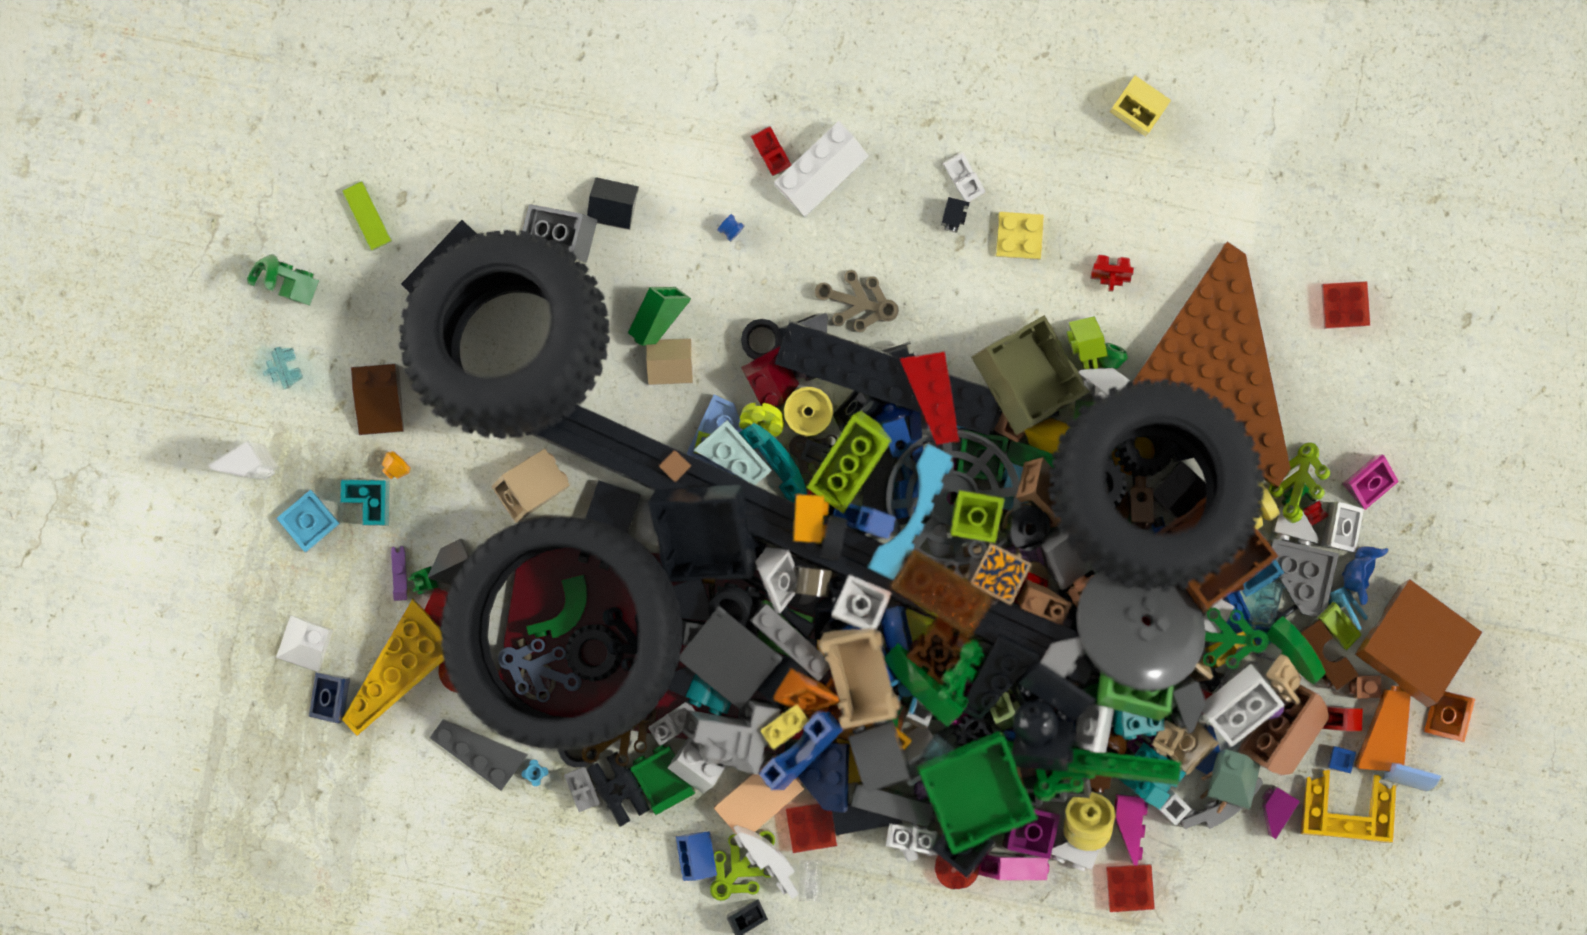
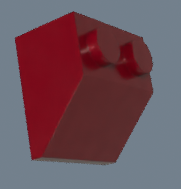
(770, 381)

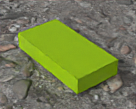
(1339, 626)

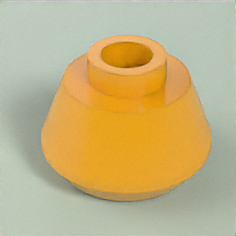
(395, 466)

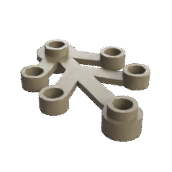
(860, 302)

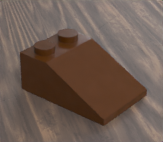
(377, 399)

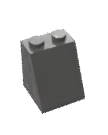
(879, 754)

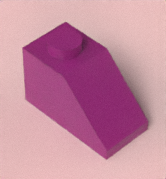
(1277, 809)

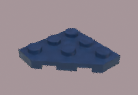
(827, 775)

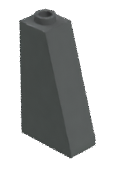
(893, 804)

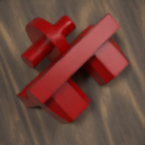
(1112, 274)

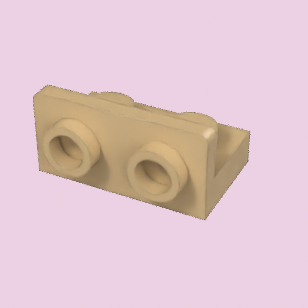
(1284, 679)

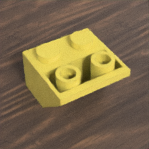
(1140, 106)

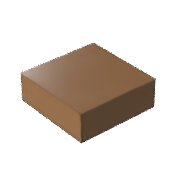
(675, 466)

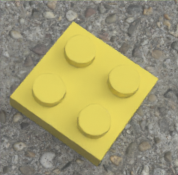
(1019, 235)

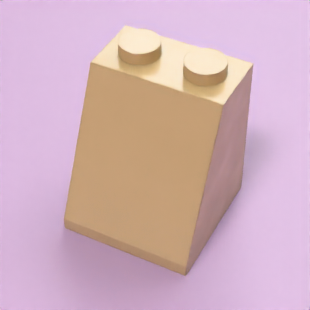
(530, 485)

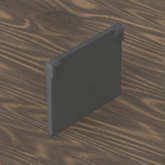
(729, 658)

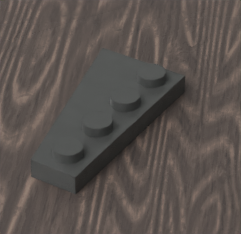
(483, 755)

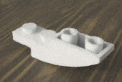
(767, 856)

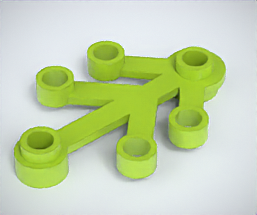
(1300, 478)
(739, 869)

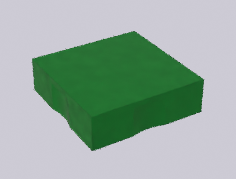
(976, 792)

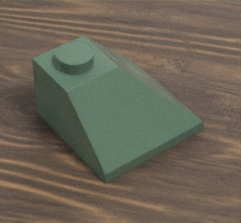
(1233, 778)

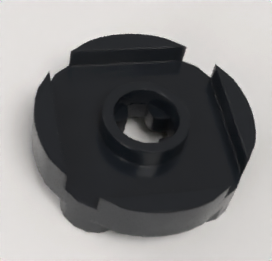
(1020, 519)

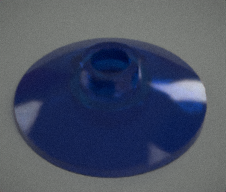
(891, 413)

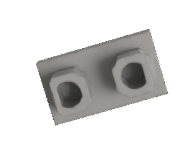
(582, 789)

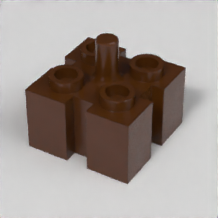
(937, 649)

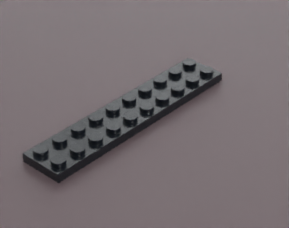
(877, 374)

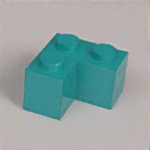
(373, 495)

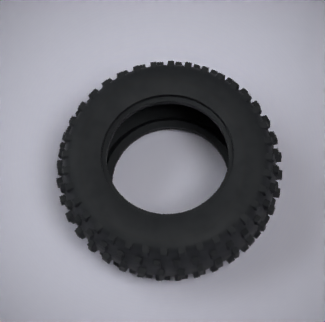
(458, 288)
(1198, 427)

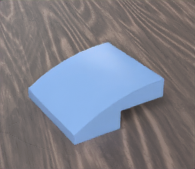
(1411, 777)

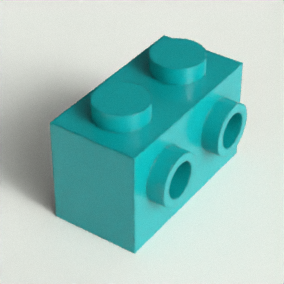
(1130, 725)

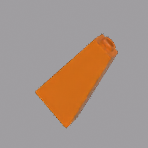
(1387, 733)

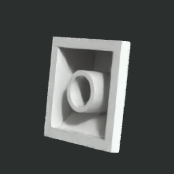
(778, 576)
(861, 603)
(304, 643)

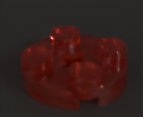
(951, 879)

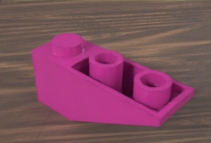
(1129, 818)

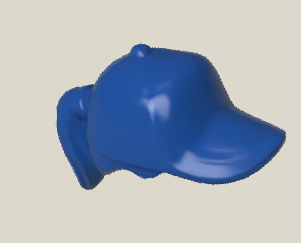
(1359, 570)

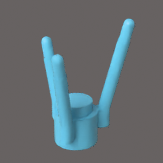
(1344, 598)

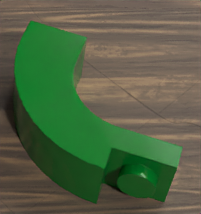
(575, 605)

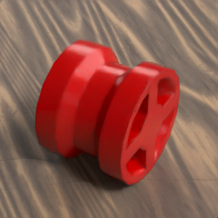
(1315, 512)

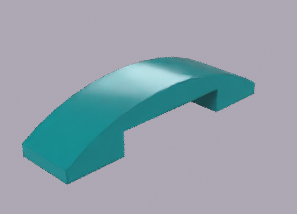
(778, 459)

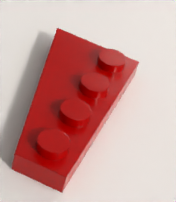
(932, 390)

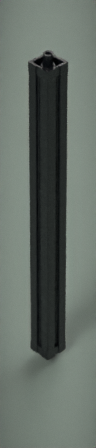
(773, 521)

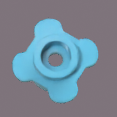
(528, 773)

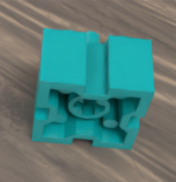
(1151, 792)

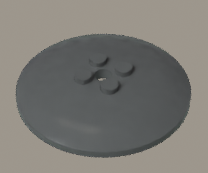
(1136, 653)

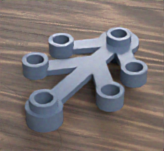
(535, 668)

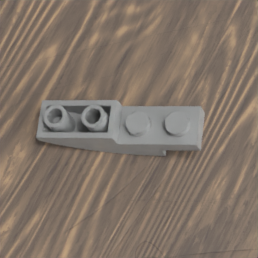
(1209, 813)

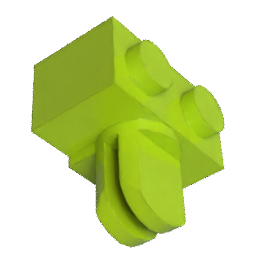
(1087, 341)

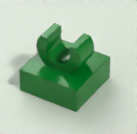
(421, 581)

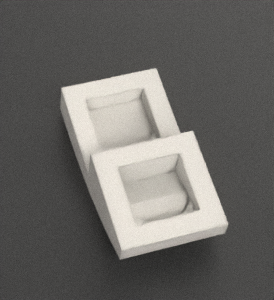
(964, 177)

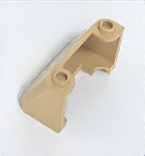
(860, 676)

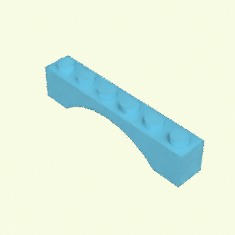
(930, 468)

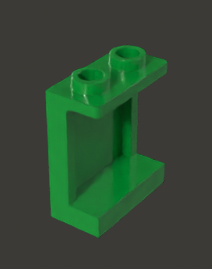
(658, 782)

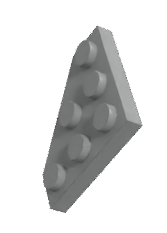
(1306, 575)

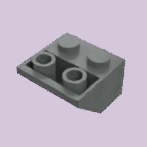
(1187, 704)

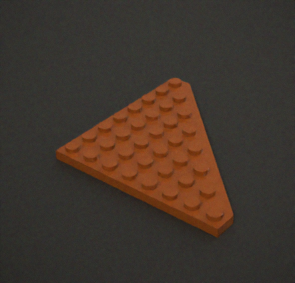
(1222, 350)

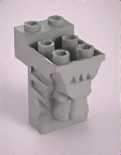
(731, 739)

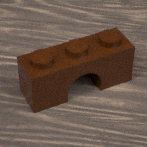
(1338, 671)

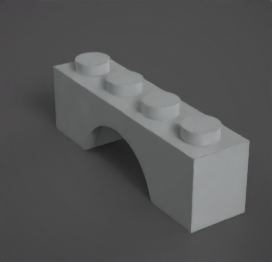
(790, 641)

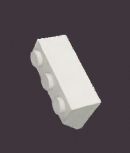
(1241, 705)

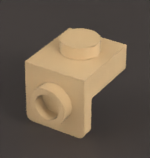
(1167, 739)

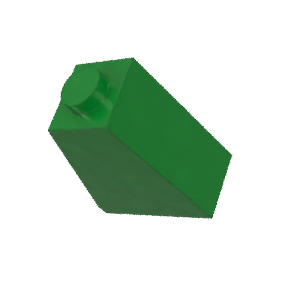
(657, 314)

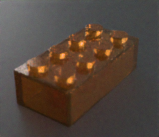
(942, 593)

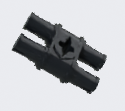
(613, 801)

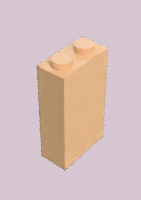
(754, 802)

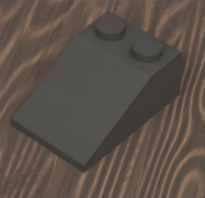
(567, 228)

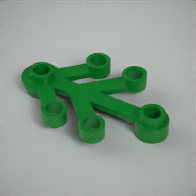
(1230, 638)
(956, 679)
(1046, 788)

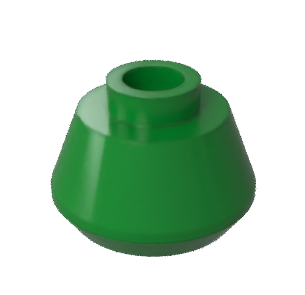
(1115, 356)

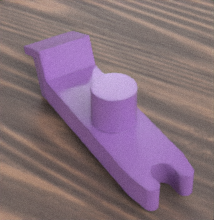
(399, 574)

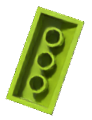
(850, 461)

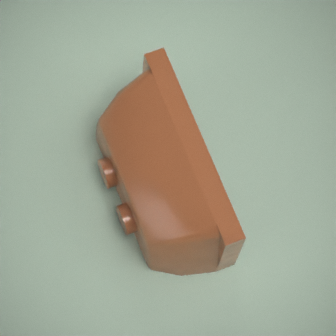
(1284, 740)

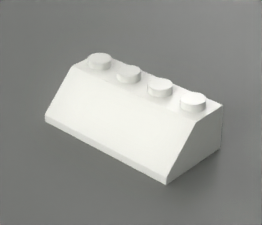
(821, 169)
(247, 460)

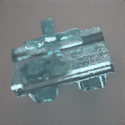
(286, 376)

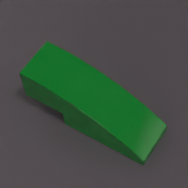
(1297, 649)

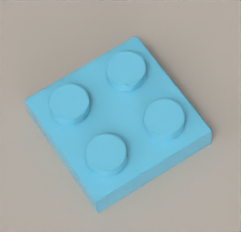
(308, 521)

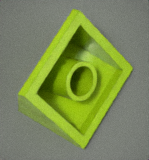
(976, 516)

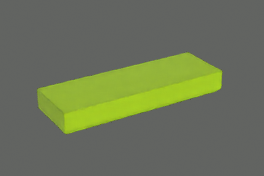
(367, 216)

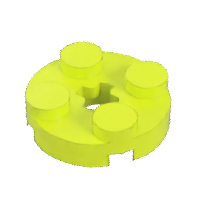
(772, 418)

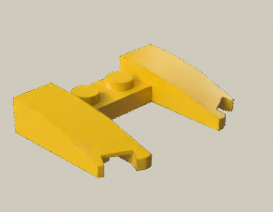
(1375, 828)

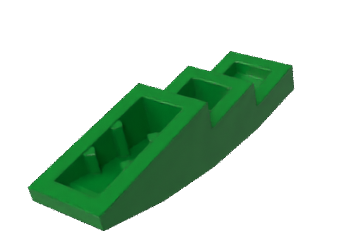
(921, 685)

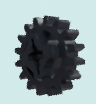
(978, 726)

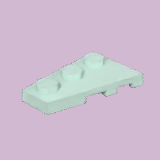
(732, 452)

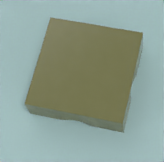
(1030, 374)

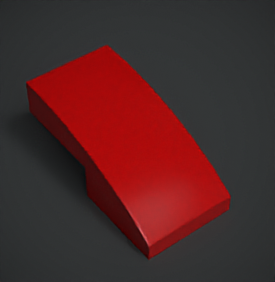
(771, 150)

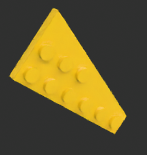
(404, 661)

